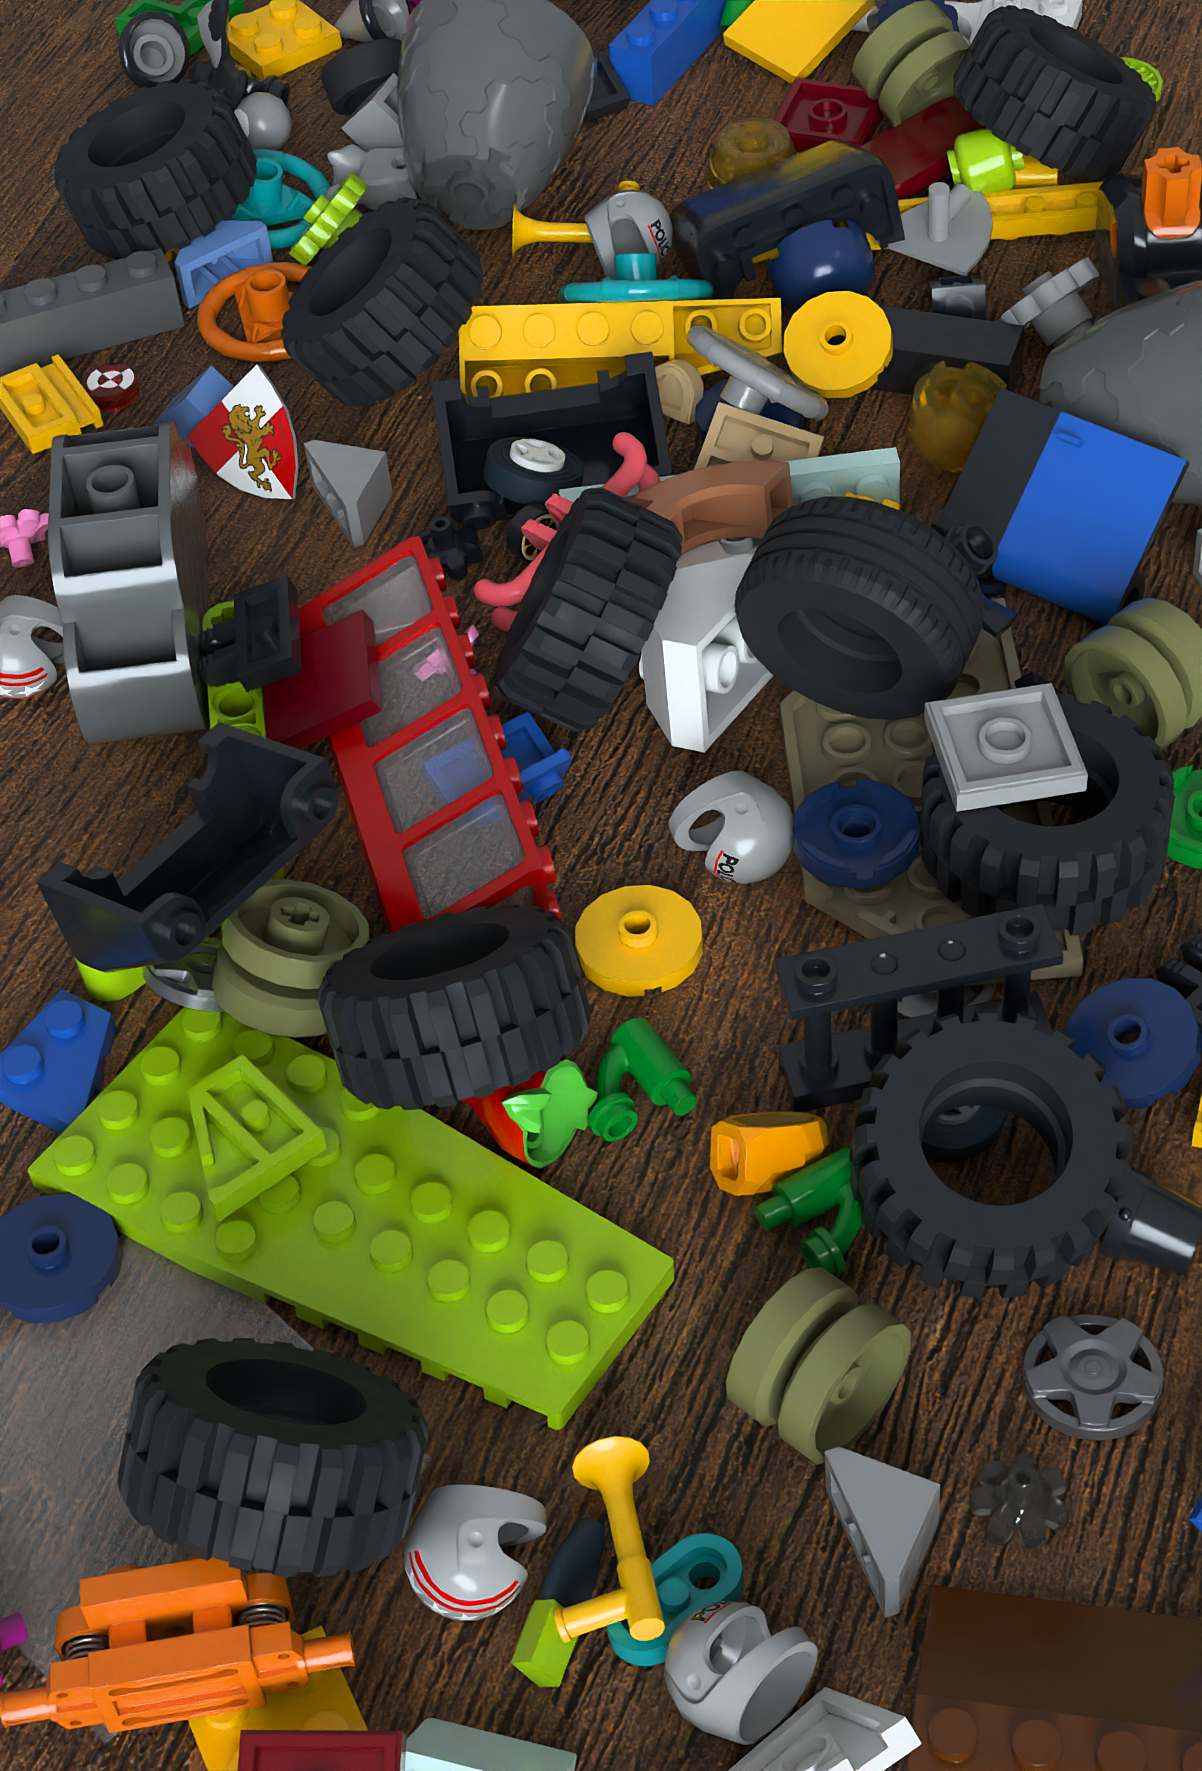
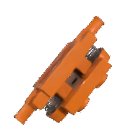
(173, 1648)

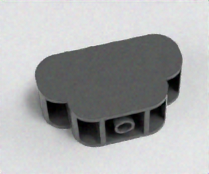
(130, 580)

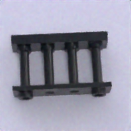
(878, 971)

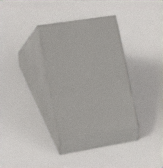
(351, 485)
(886, 1519)

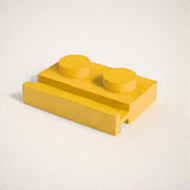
(46, 403)

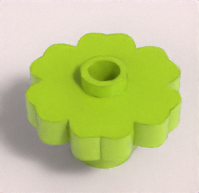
(329, 219)

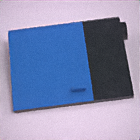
(1064, 504)

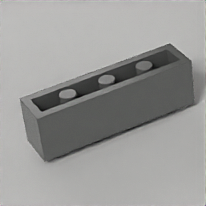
(88, 310)

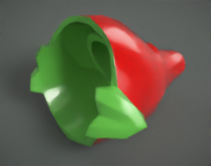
(538, 1115)

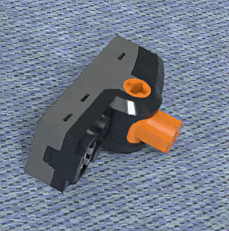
(1150, 228)

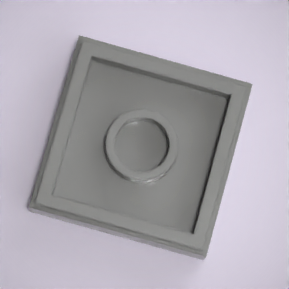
(1005, 747)

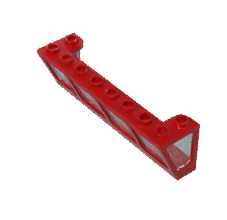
(429, 769)

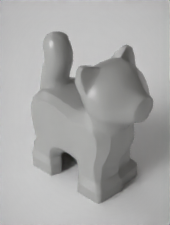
(379, 168)

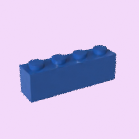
(663, 45)

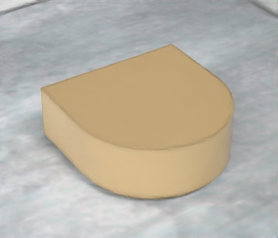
(679, 389)

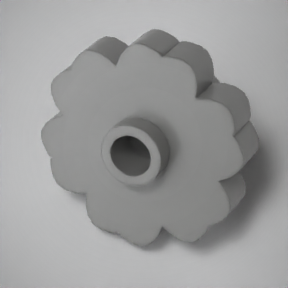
(1055, 305)

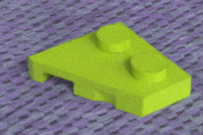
(248, 1134)

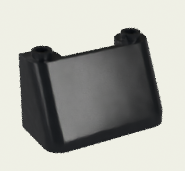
(754, 213)
(573, 417)
(251, 819)

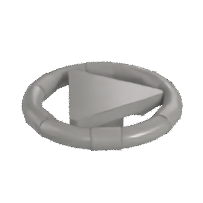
(754, 377)

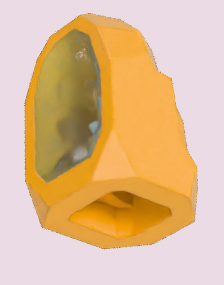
(764, 1148)

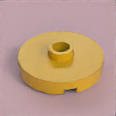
(845, 367)
(638, 940)

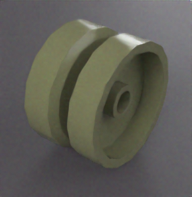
(910, 61)
(1142, 668)
(280, 951)
(818, 1364)

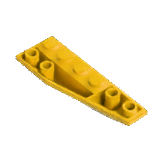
(566, 344)

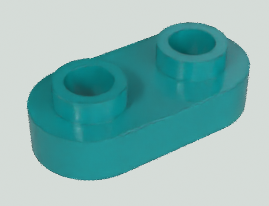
(674, 1579)

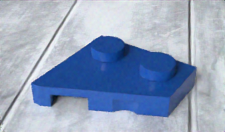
(57, 1061)

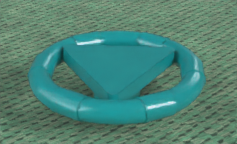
(277, 203)
(635, 282)

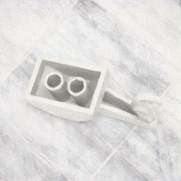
(695, 658)

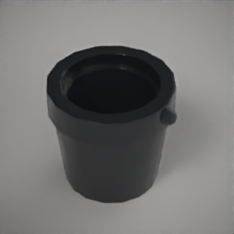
(1153, 1225)

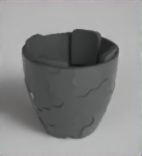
(490, 103)
(1139, 377)

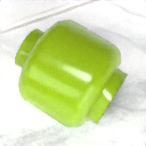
(984, 162)

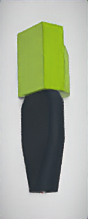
(567, 1582)

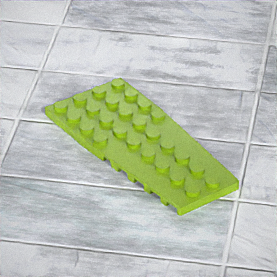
(383, 1233)

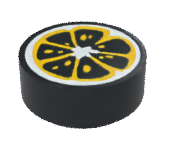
(516, 540)

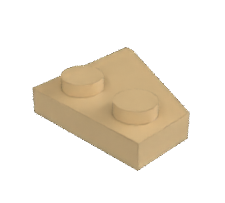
(745, 437)

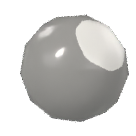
(264, 120)

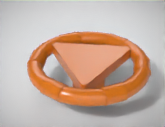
(261, 302)

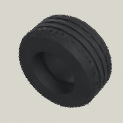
(860, 607)

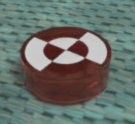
(112, 386)

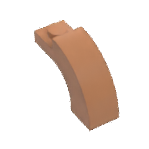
(722, 500)

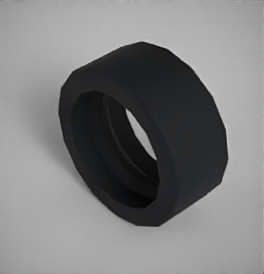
(358, 72)

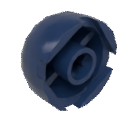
(821, 261)

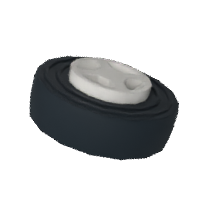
(531, 469)

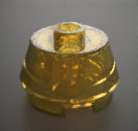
(747, 147)
(950, 412)

